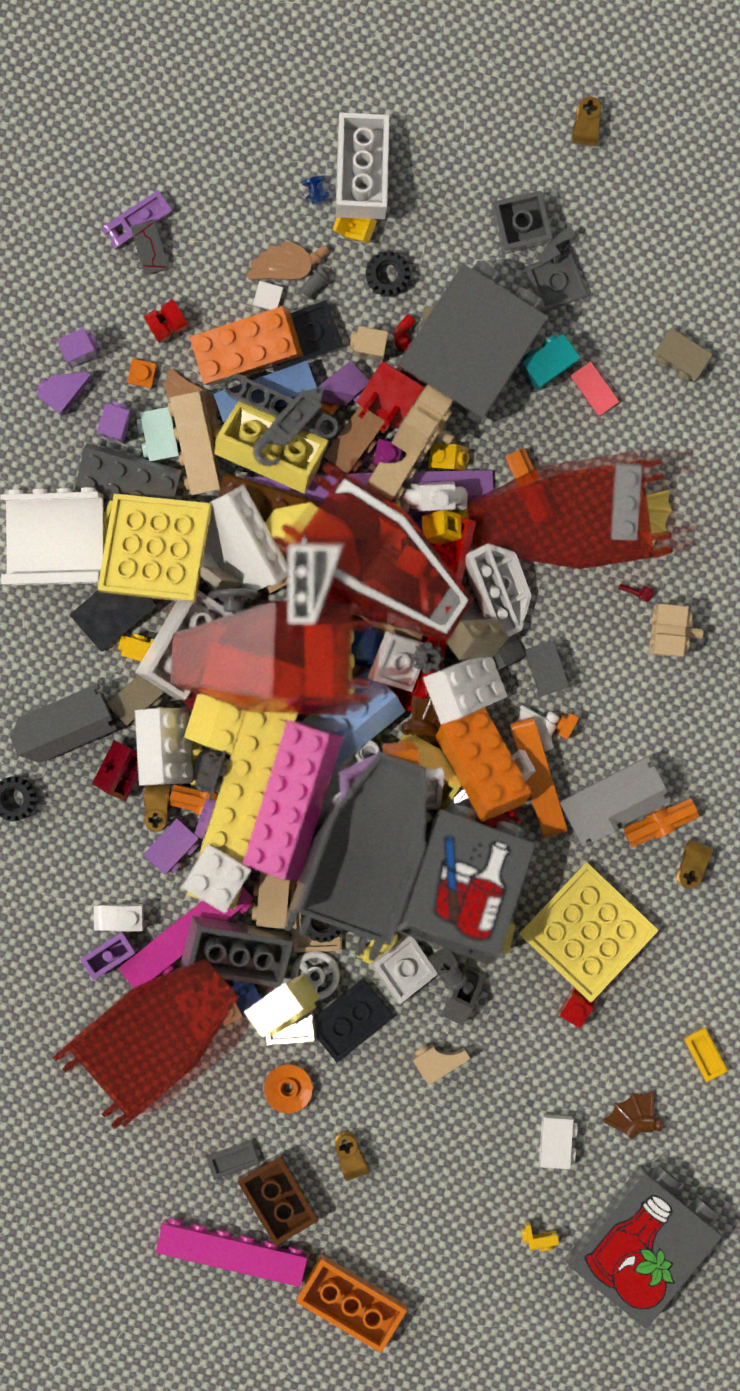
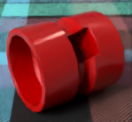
(174, 317)

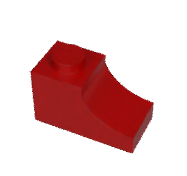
(576, 1008)

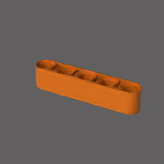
(540, 782)

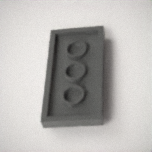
(125, 474)

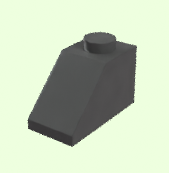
(462, 1001)

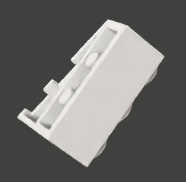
(310, 578)

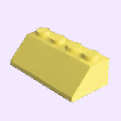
(297, 459)
(214, 723)

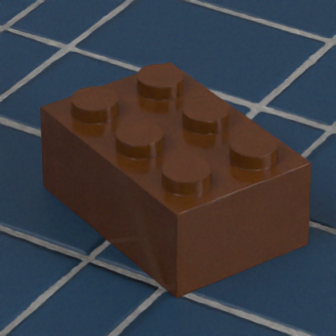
(277, 1199)

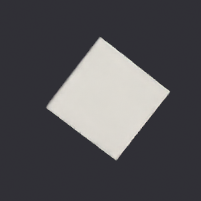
(267, 296)

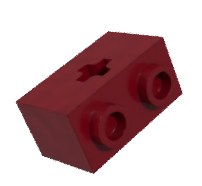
(118, 771)

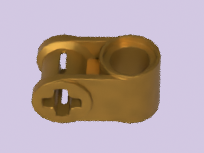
(587, 126)
(156, 801)
(694, 859)
(351, 1159)

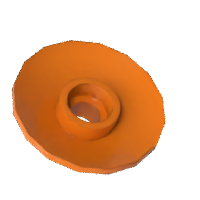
(288, 1101)

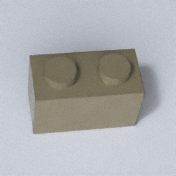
(681, 355)
(477, 638)
(135, 696)

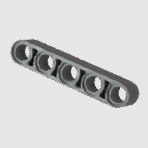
(271, 399)

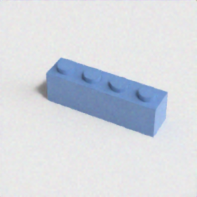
(285, 381)

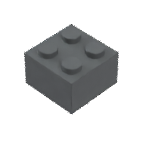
(521, 222)

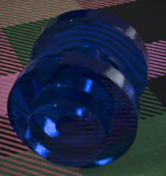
(315, 188)

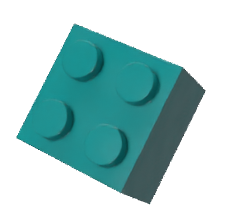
(549, 361)

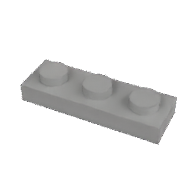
(626, 501)

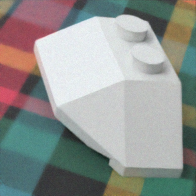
(499, 586)

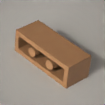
(354, 441)

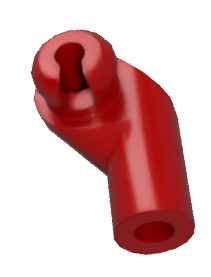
(401, 334)

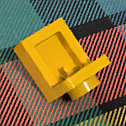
(355, 228)
(448, 456)
(542, 1241)

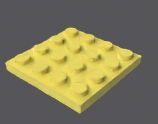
(154, 547)
(588, 932)

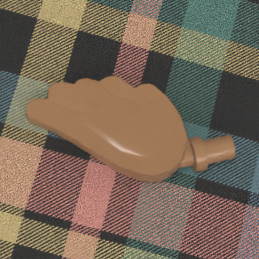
(285, 262)
(178, 385)

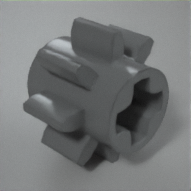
(433, 656)

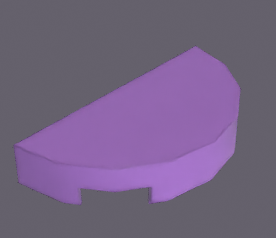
(204, 818)

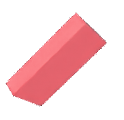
(594, 389)

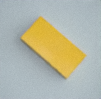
(705, 1054)

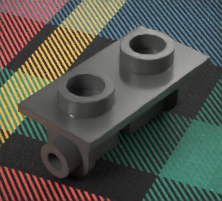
(208, 776)

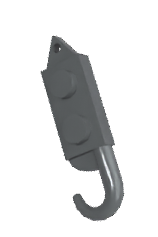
(289, 423)

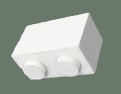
(556, 1141)

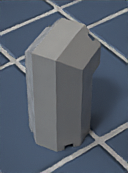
(614, 800)

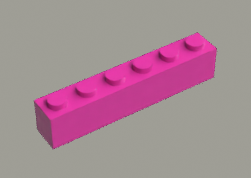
(169, 945)
(231, 1252)

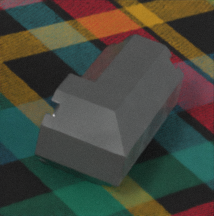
(63, 725)

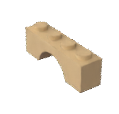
(389, 477)

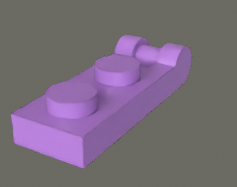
(149, 208)

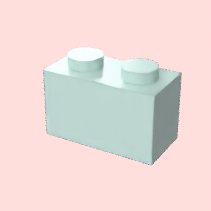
(158, 434)

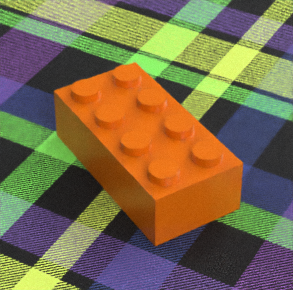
(246, 345)
(483, 764)
(351, 1303)

